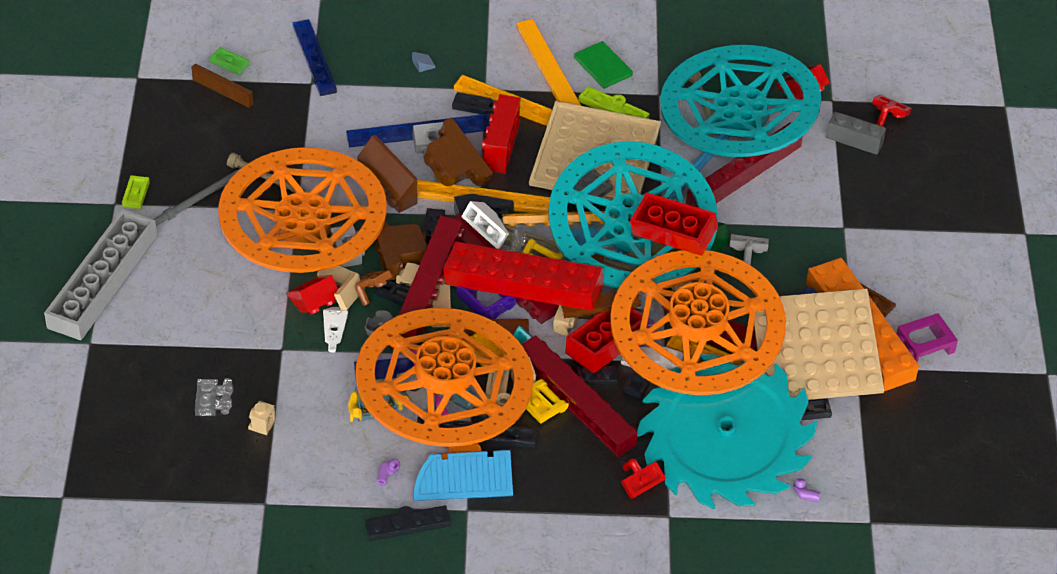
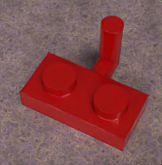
(888, 105)
(642, 479)

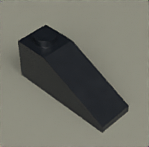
(498, 205)

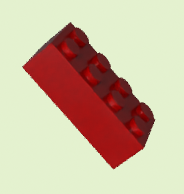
(501, 133)
(674, 223)
(593, 341)

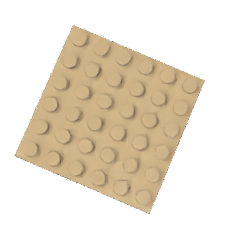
(579, 129)
(827, 344)

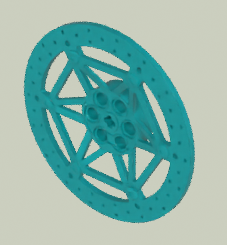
(740, 108)
(607, 153)

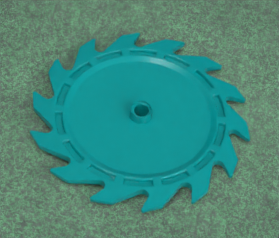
(733, 461)

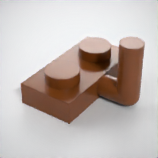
(374, 278)

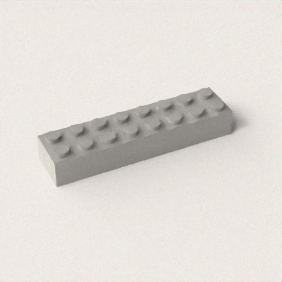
(100, 274)

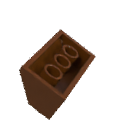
(394, 176)

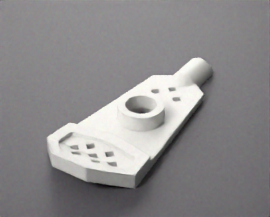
(334, 318)

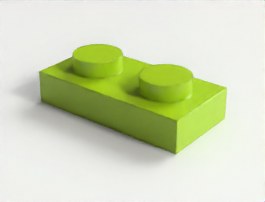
(135, 192)

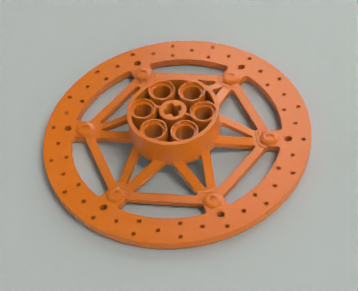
(302, 217)
(695, 320)
(446, 368)

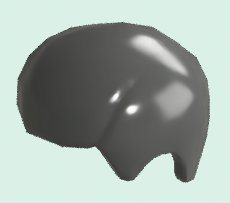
(380, 318)

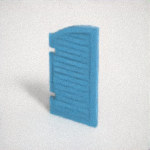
(465, 476)

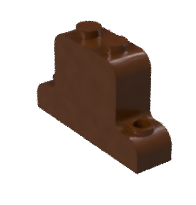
(455, 158)
(399, 246)

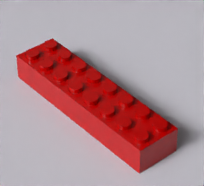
(524, 276)

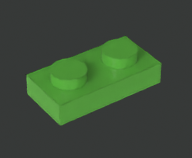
(229, 61)

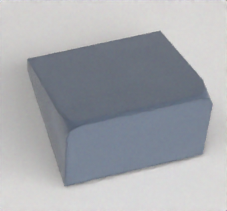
(422, 61)

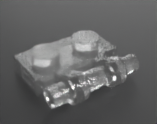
(207, 394)

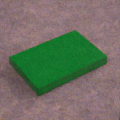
(603, 64)

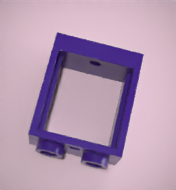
(491, 311)

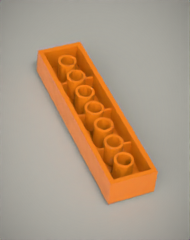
(896, 362)

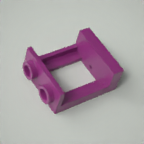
(945, 337)

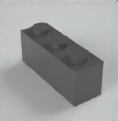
(856, 133)

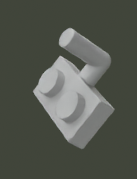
(748, 244)

